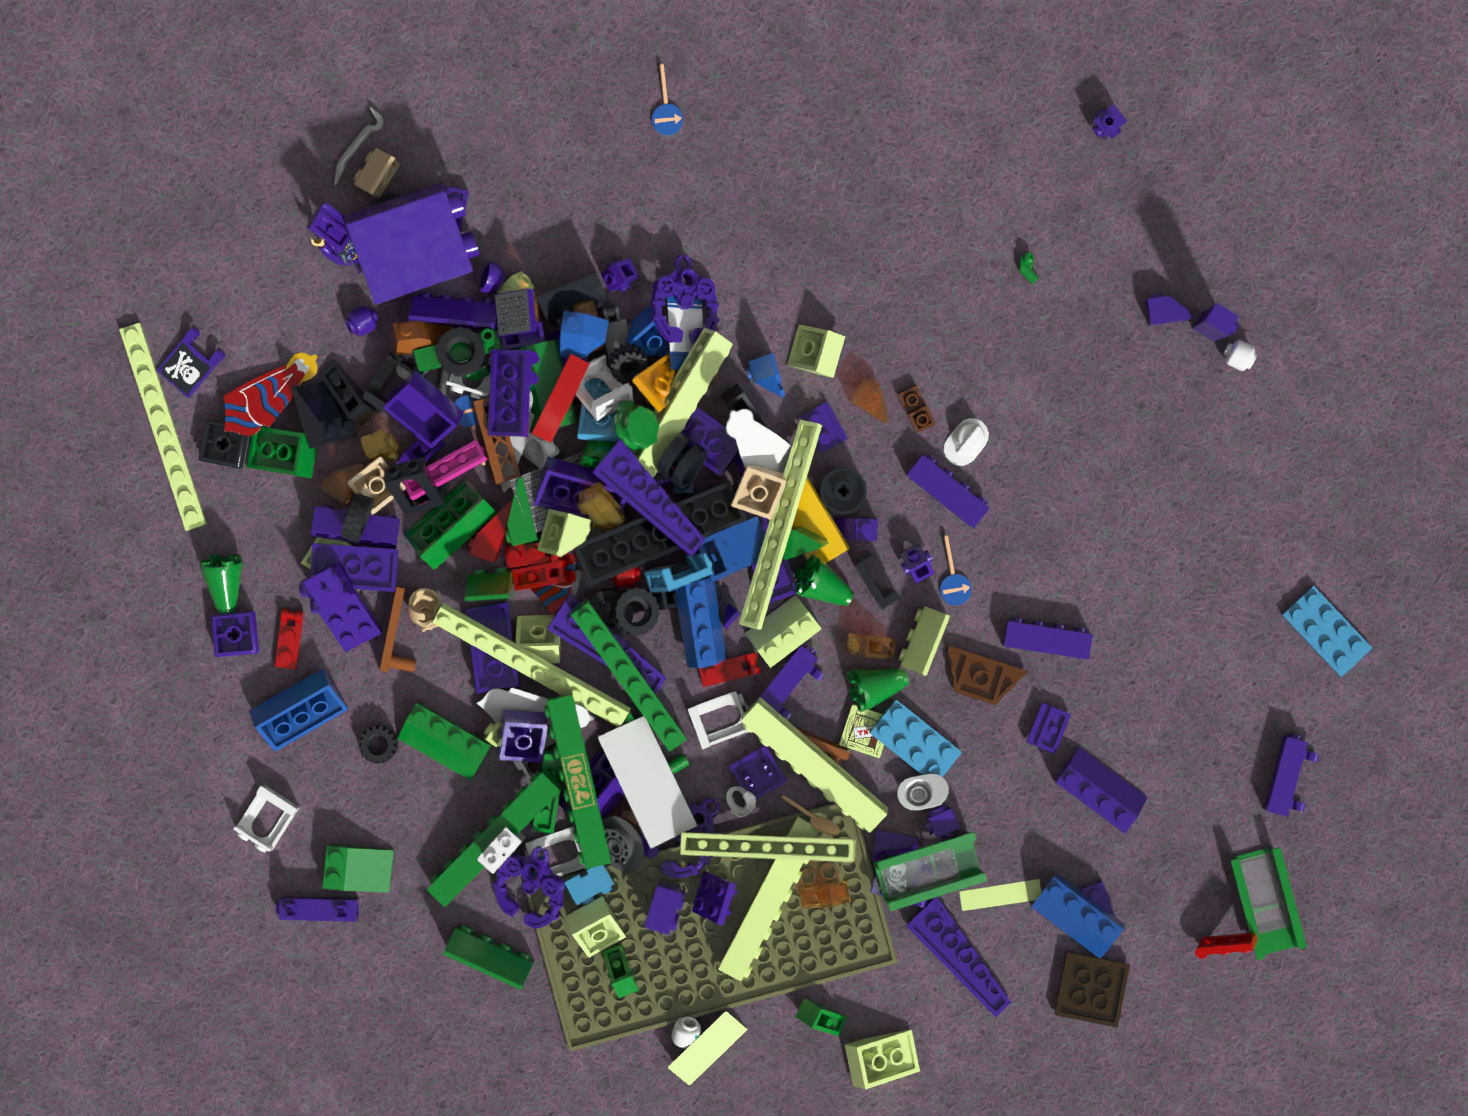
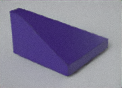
(730, 616)

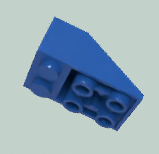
(734, 548)

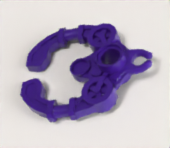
(685, 293)
(670, 868)
(535, 874)

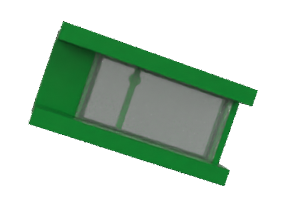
(929, 872)
(1268, 901)

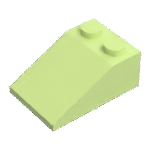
(882, 1058)

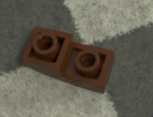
(916, 408)

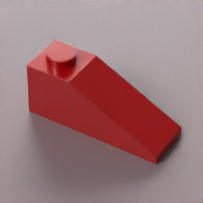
(490, 538)

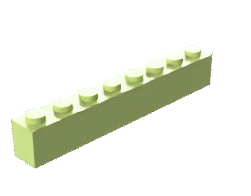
(685, 393)
(814, 765)
(768, 846)
(765, 908)

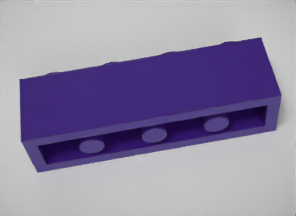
(1216, 322)
(948, 491)
(379, 531)
(1047, 639)

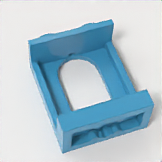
(662, 581)

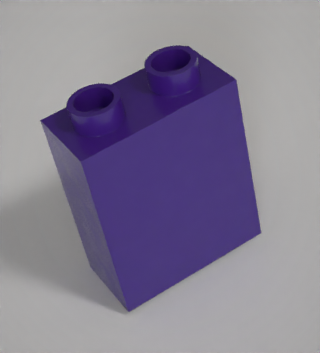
(411, 242)

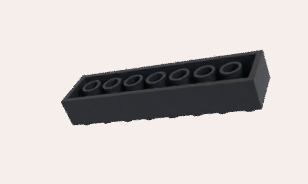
(643, 542)

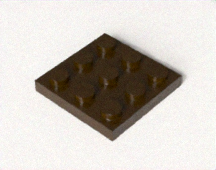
(1092, 989)

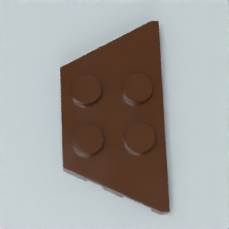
(981, 676)

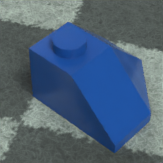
(581, 334)
(645, 335)
(766, 374)

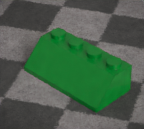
(548, 371)
(450, 525)
(444, 741)
(489, 957)

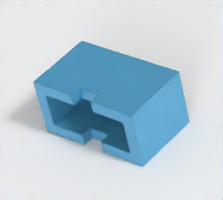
(586, 886)

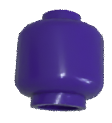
(361, 320)

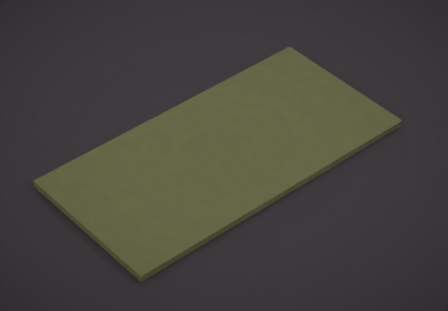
(680, 970)

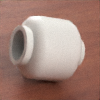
(1240, 355)
(685, 1031)

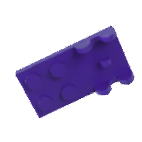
(510, 392)
(714, 438)
(364, 566)
(340, 606)
(489, 671)

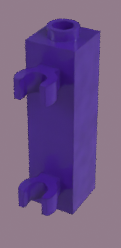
(789, 677)
(1286, 775)
(318, 908)

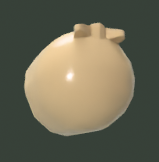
(424, 607)

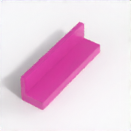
(449, 467)

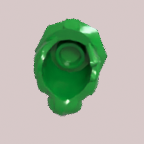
(635, 425)

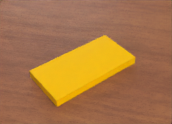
(816, 518)

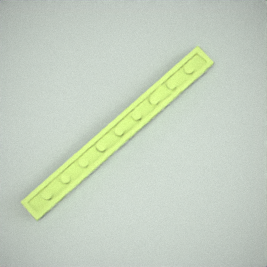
(163, 426)
(780, 525)
(531, 665)

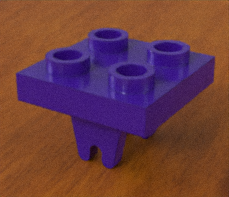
(758, 772)
(714, 897)

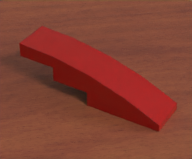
(560, 398)

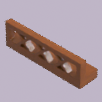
(489, 446)

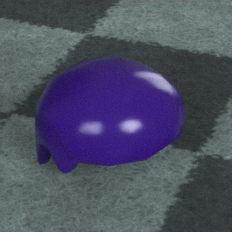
(492, 278)

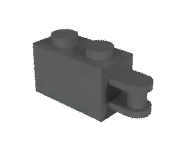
(616, 332)

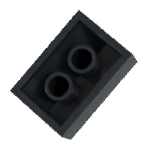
(563, 298)

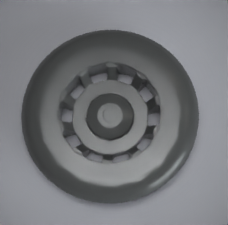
(623, 844)

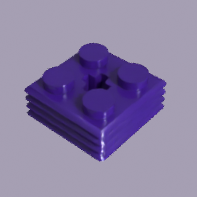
(225, 644)

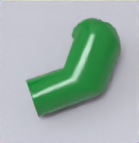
(1026, 265)
(479, 374)

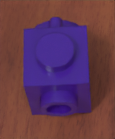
(941, 822)

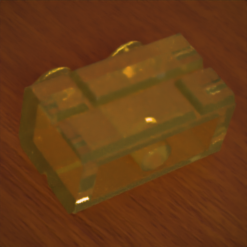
(380, 445)
(601, 508)

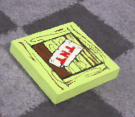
(857, 735)

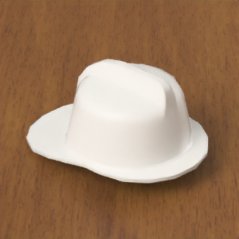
(966, 442)
(538, 449)
(923, 792)

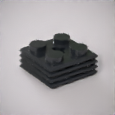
(213, 453)

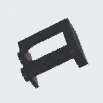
(371, 394)
(415, 471)
(882, 602)

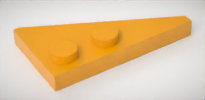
(656, 382)

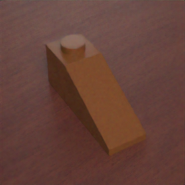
(415, 335)

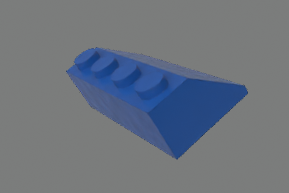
(700, 623)
(298, 710)
(1078, 916)

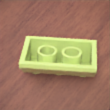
(783, 631)
(923, 640)

